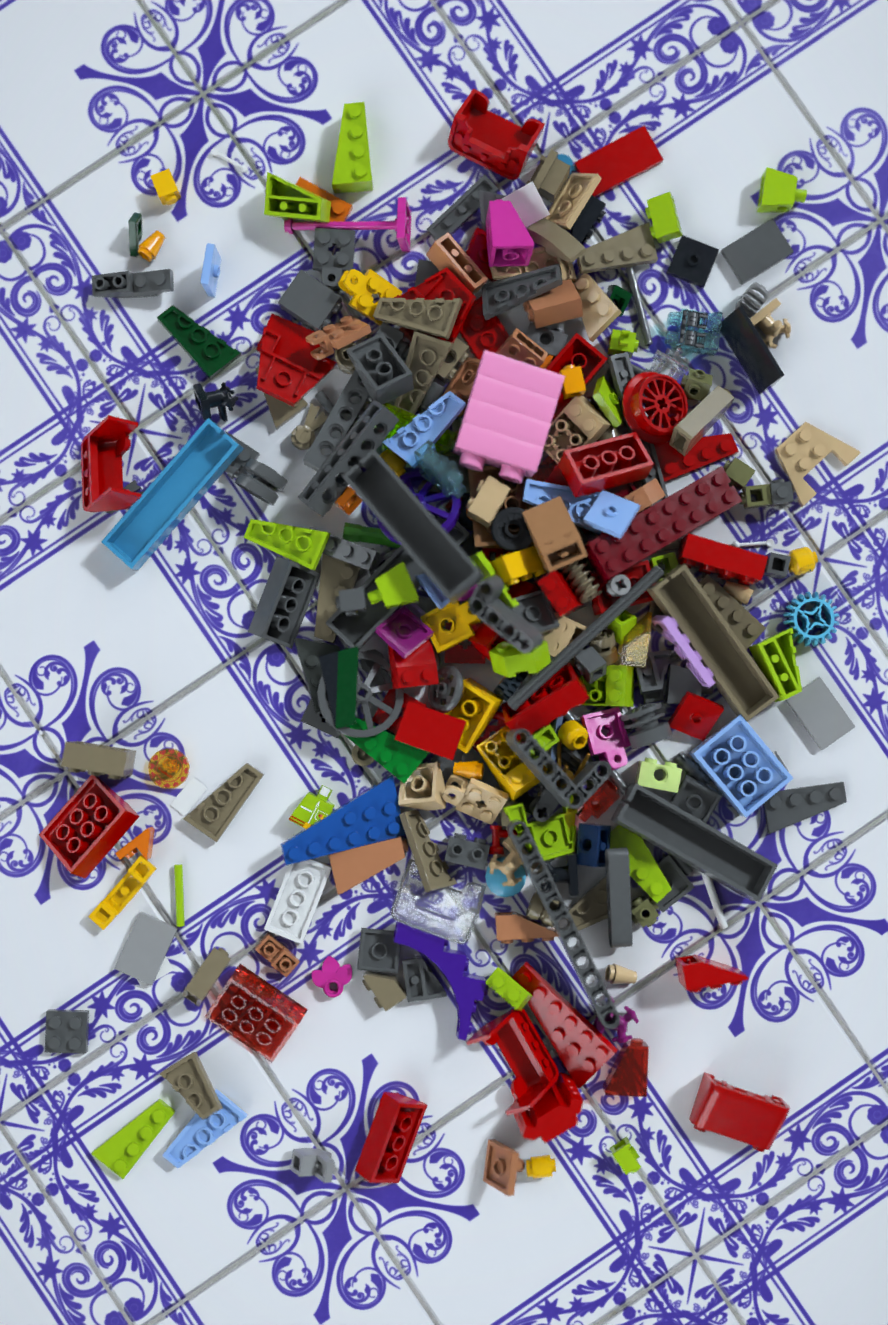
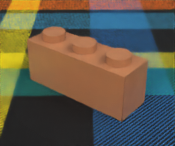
(448, 253)

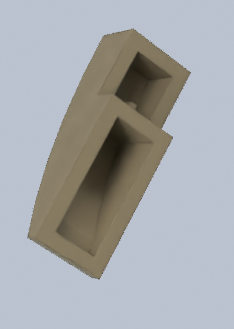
(556, 240)

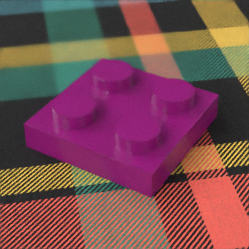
(404, 632)

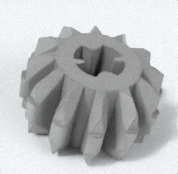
(753, 299)

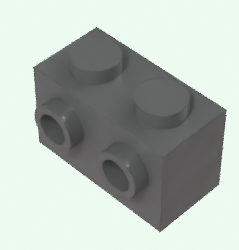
(467, 852)

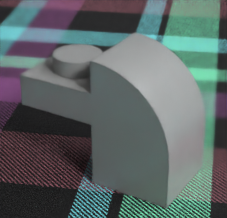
(313, 1163)

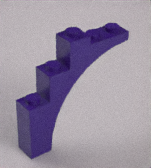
(453, 964)

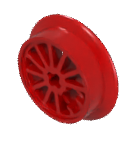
(656, 406)

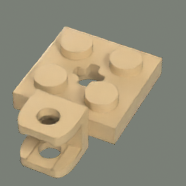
(470, 793)

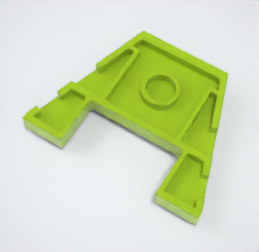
(553, 836)

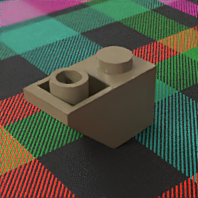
(385, 988)

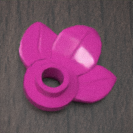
(332, 973)

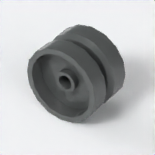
(262, 479)

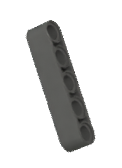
(618, 897)

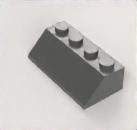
(284, 602)

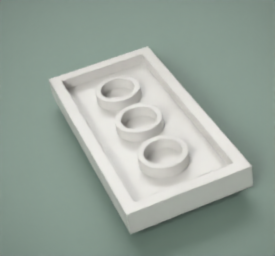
(298, 899)

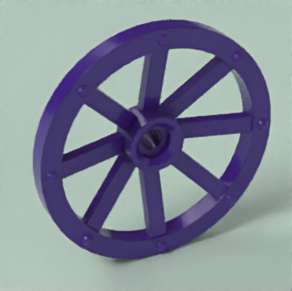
(451, 518)

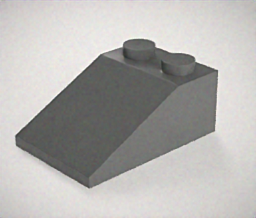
(381, 369)

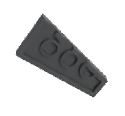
(800, 803)

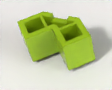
(509, 660)

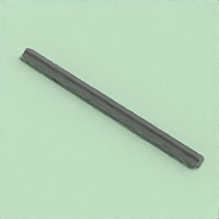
(585, 637)

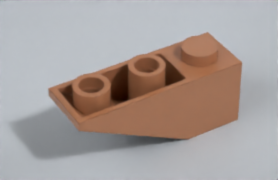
(515, 926)

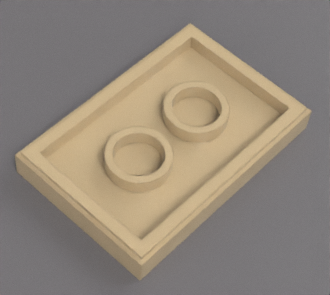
(573, 199)

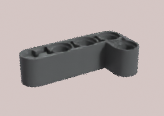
(501, 618)

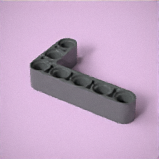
(554, 772)

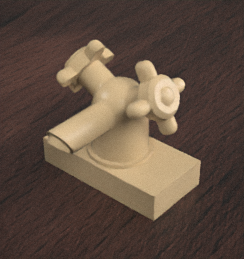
(768, 325)
(509, 864)

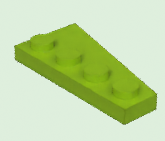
(292, 542)
(641, 863)
(129, 1143)

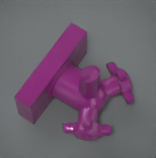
(621, 1028)

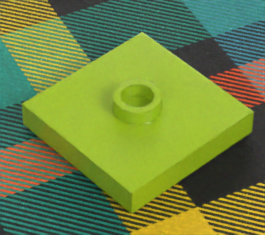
(608, 401)

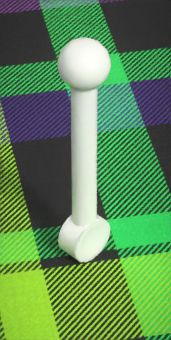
(215, 152)
(769, 543)

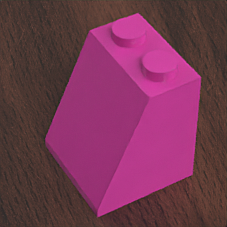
(506, 236)

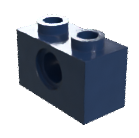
(592, 843)

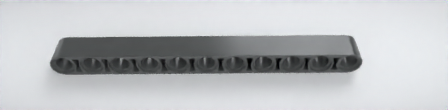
(570, 931)

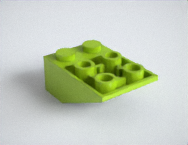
(613, 688)

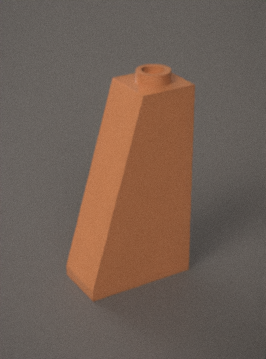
(363, 862)

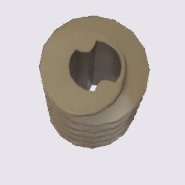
(580, 581)

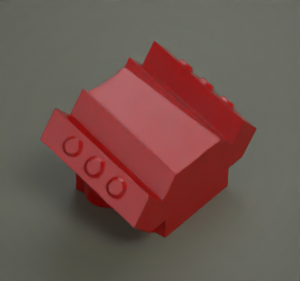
(553, 1112)

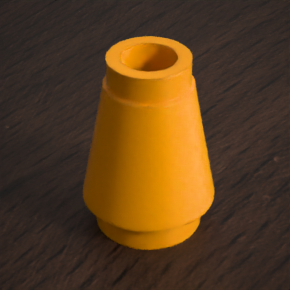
(150, 247)
(469, 769)

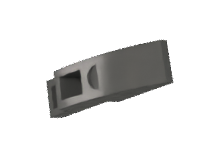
(132, 284)

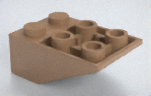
(554, 534)

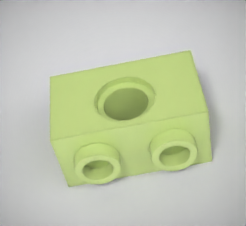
(669, 781)

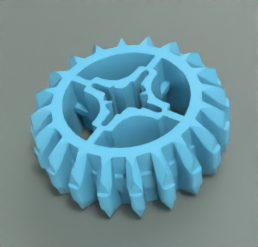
(820, 605)

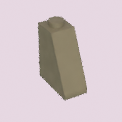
(206, 976)

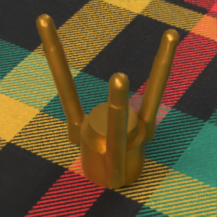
(566, 771)

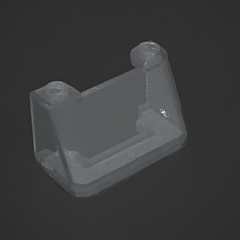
(438, 912)

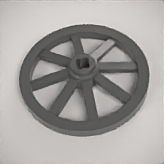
(363, 701)

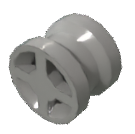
(614, 588)

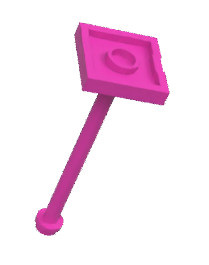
(401, 225)

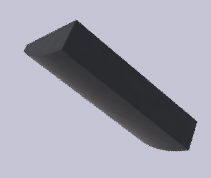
(751, 350)

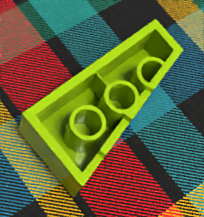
(352, 160)

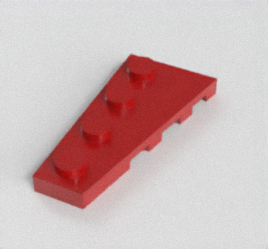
(705, 452)

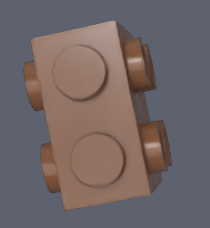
(522, 349)

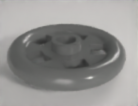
(446, 689)

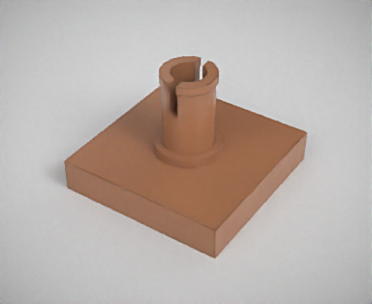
(502, 1167)

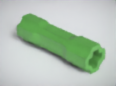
(365, 534)

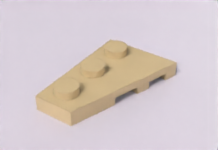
(597, 307)

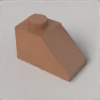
(646, 494)

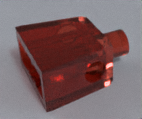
(605, 796)

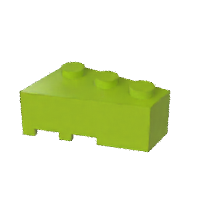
(291, 201)
(778, 663)

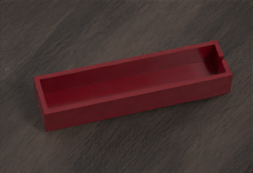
(663, 524)

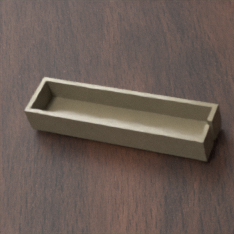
(709, 634)

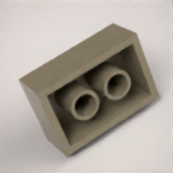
(98, 759)

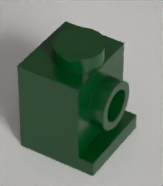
(620, 297)

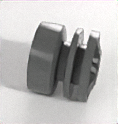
(646, 725)

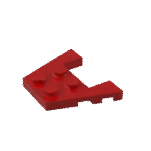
(446, 286)
(284, 378)

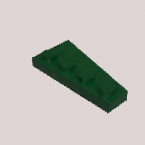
(204, 348)

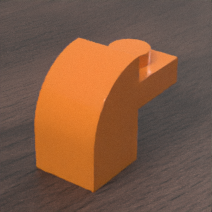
(348, 501)

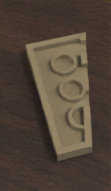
(621, 251)
(424, 362)
(334, 577)
(223, 804)

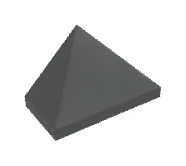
(573, 757)

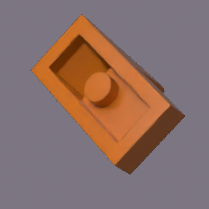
(142, 842)

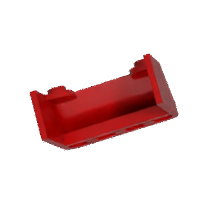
(102, 466)
(525, 1055)

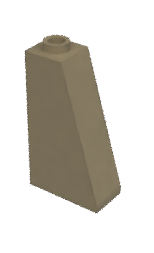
(700, 420)

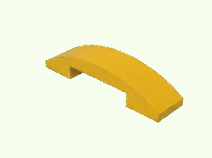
(123, 892)

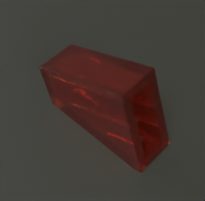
(629, 1071)

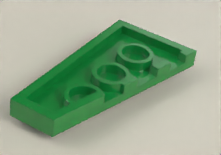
(393, 755)

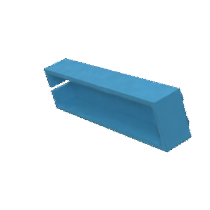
(172, 495)

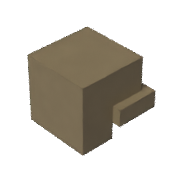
(550, 176)

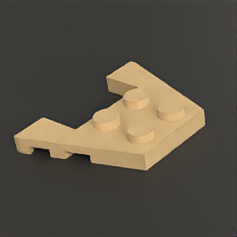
(804, 451)

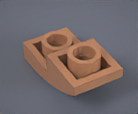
(277, 954)

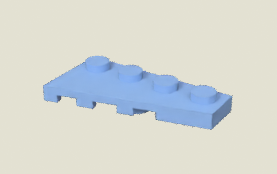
(425, 427)
(539, 492)
(201, 1133)

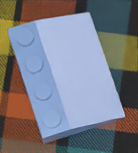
(741, 766)

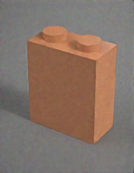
(554, 305)

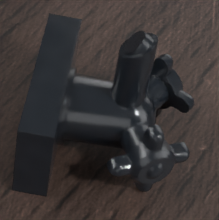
(218, 398)
(565, 874)

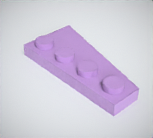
(683, 649)

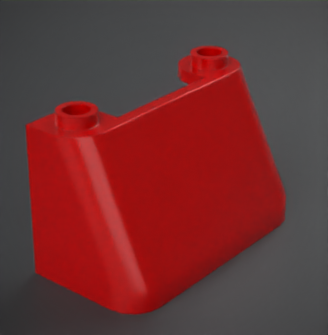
(492, 139)
(738, 1113)

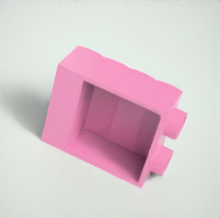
(507, 417)

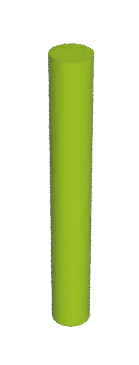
(179, 895)

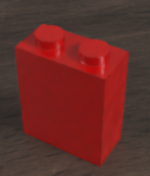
(560, 593)

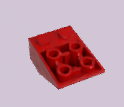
(699, 972)

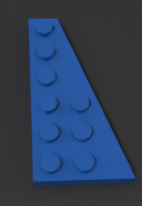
(355, 824)

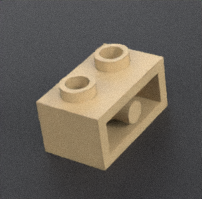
(488, 501)

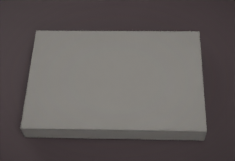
(820, 713)
(146, 948)

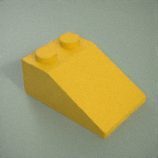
(477, 708)

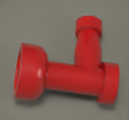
(498, 833)

